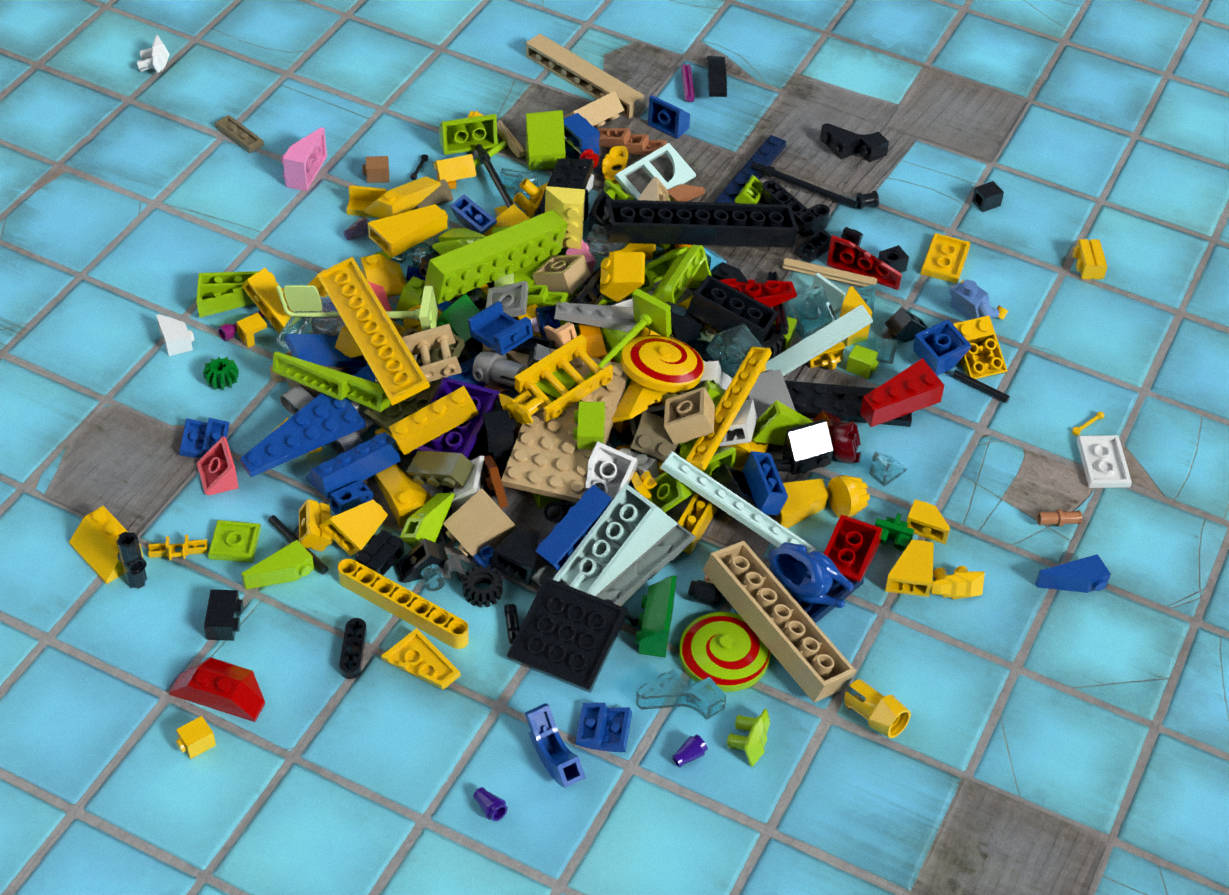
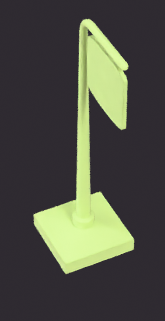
(308, 299)

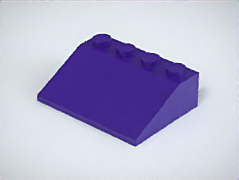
(463, 437)

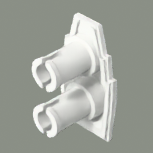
(154, 57)

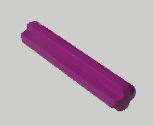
(687, 83)

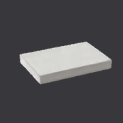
(1104, 461)

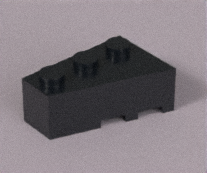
(499, 437)

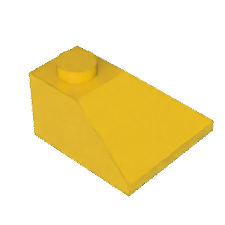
(383, 272)

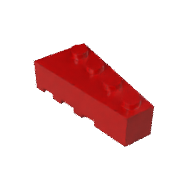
(903, 394)

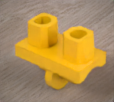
(829, 357)

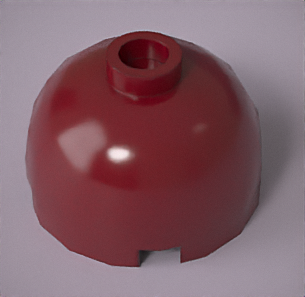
(845, 442)

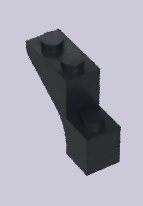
(846, 143)

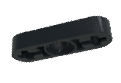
(356, 656)

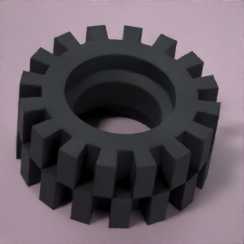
(482, 596)

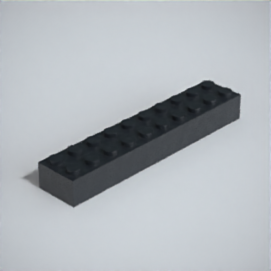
(699, 223)

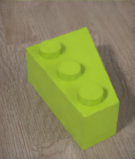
(222, 292)

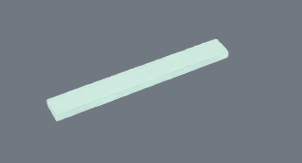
(730, 502)

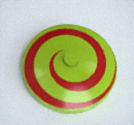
(724, 650)

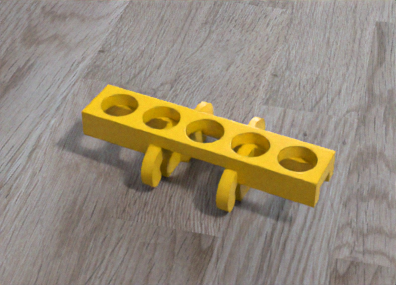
(169, 552)

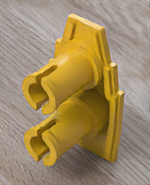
(536, 193)
(522, 406)
(958, 585)

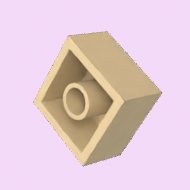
(563, 273)
(689, 415)

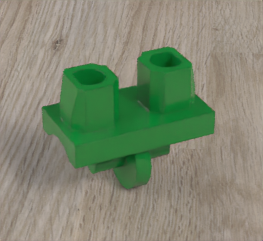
(897, 530)

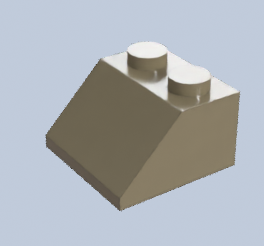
(652, 438)

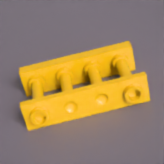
(557, 360)

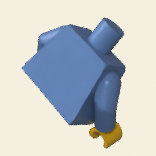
(973, 301)

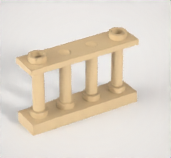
(432, 339)

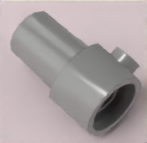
(496, 369)

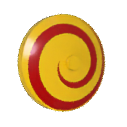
(662, 363)

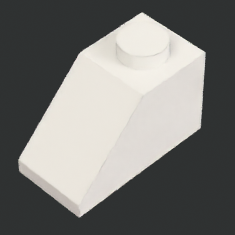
(175, 335)

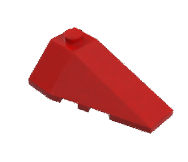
(852, 258)
(768, 293)

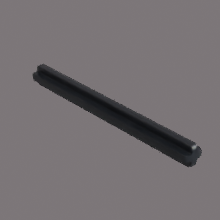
(781, 320)

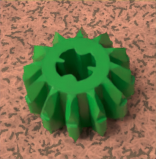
(221, 373)

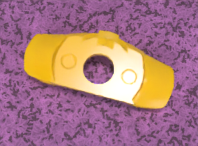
(617, 157)

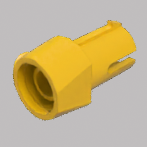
(883, 712)

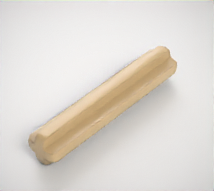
(510, 140)

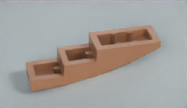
(635, 143)

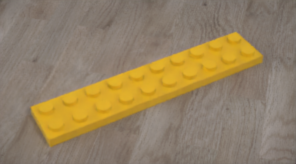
(373, 331)

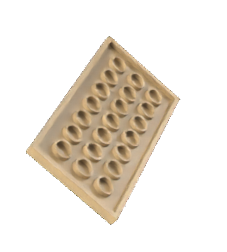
(547, 456)

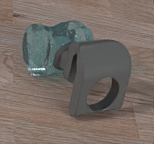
(435, 577)

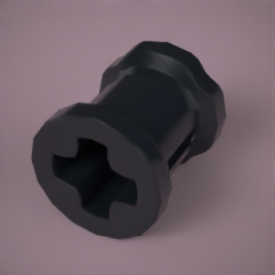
(866, 200)

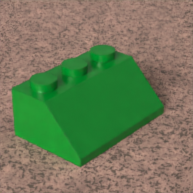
(656, 618)

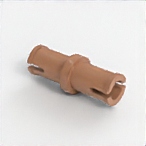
(1059, 517)

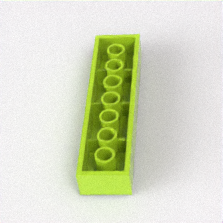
(495, 256)

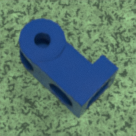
(350, 497)

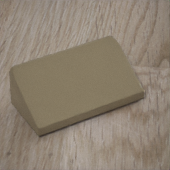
(439, 196)

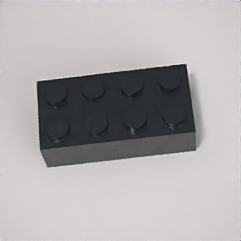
(727, 308)

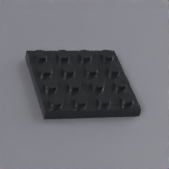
(567, 634)

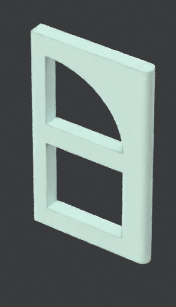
(681, 170)

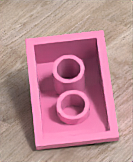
(304, 160)

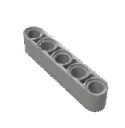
(297, 398)

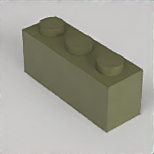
(440, 468)

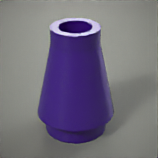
(691, 749)
(491, 805)

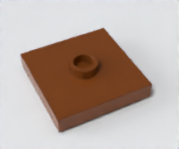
(494, 481)

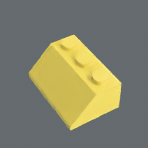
(570, 206)

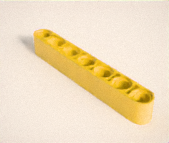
(403, 603)

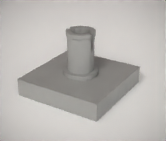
(511, 296)

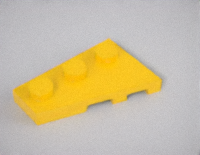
(422, 659)

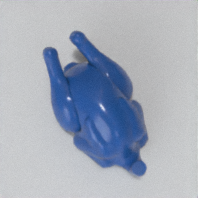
(807, 574)

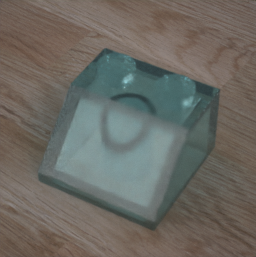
(811, 311)

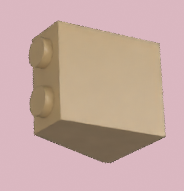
(478, 524)

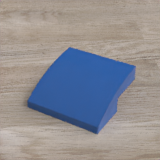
(201, 436)
(604, 727)

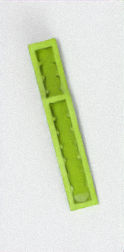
(330, 381)

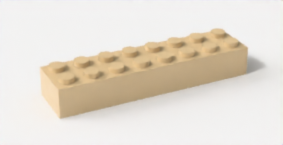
(779, 621)

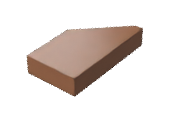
(685, 192)

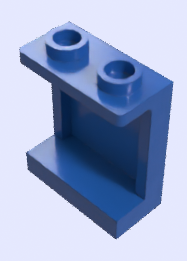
(499, 329)

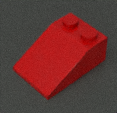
(853, 546)

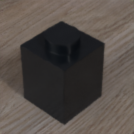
(988, 196)

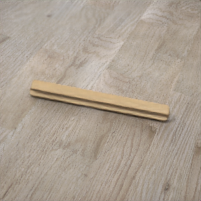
(829, 273)

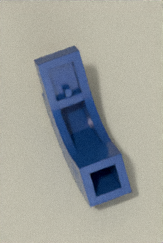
(555, 756)

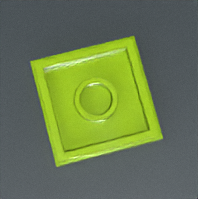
(234, 541)

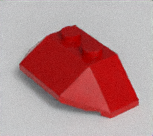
(221, 688)

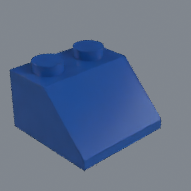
(667, 118)
(941, 346)

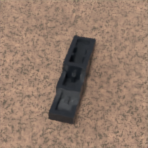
(717, 76)

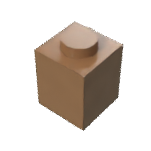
(376, 169)

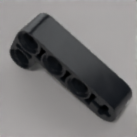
(807, 219)

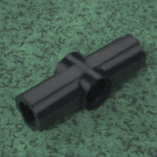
(131, 560)

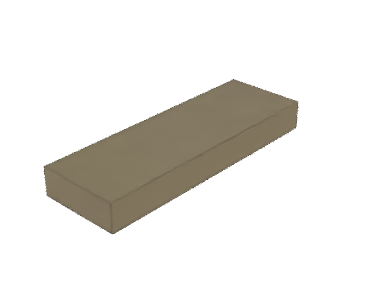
(239, 134)

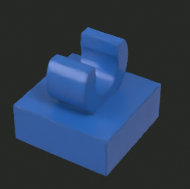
(484, 557)

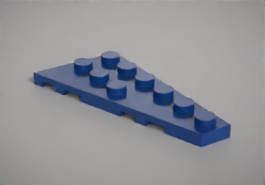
(310, 428)

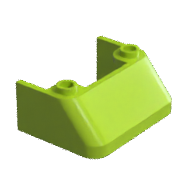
(685, 272)

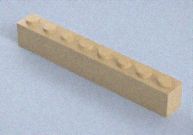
(582, 73)

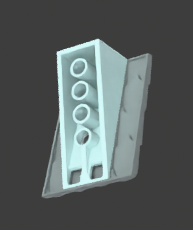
(621, 549)

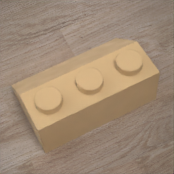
(600, 110)

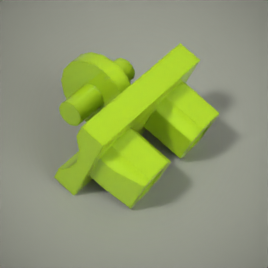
(615, 191)

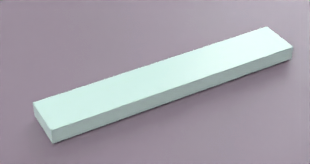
(820, 341)

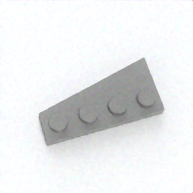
(602, 316)

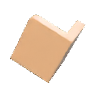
(561, 335)

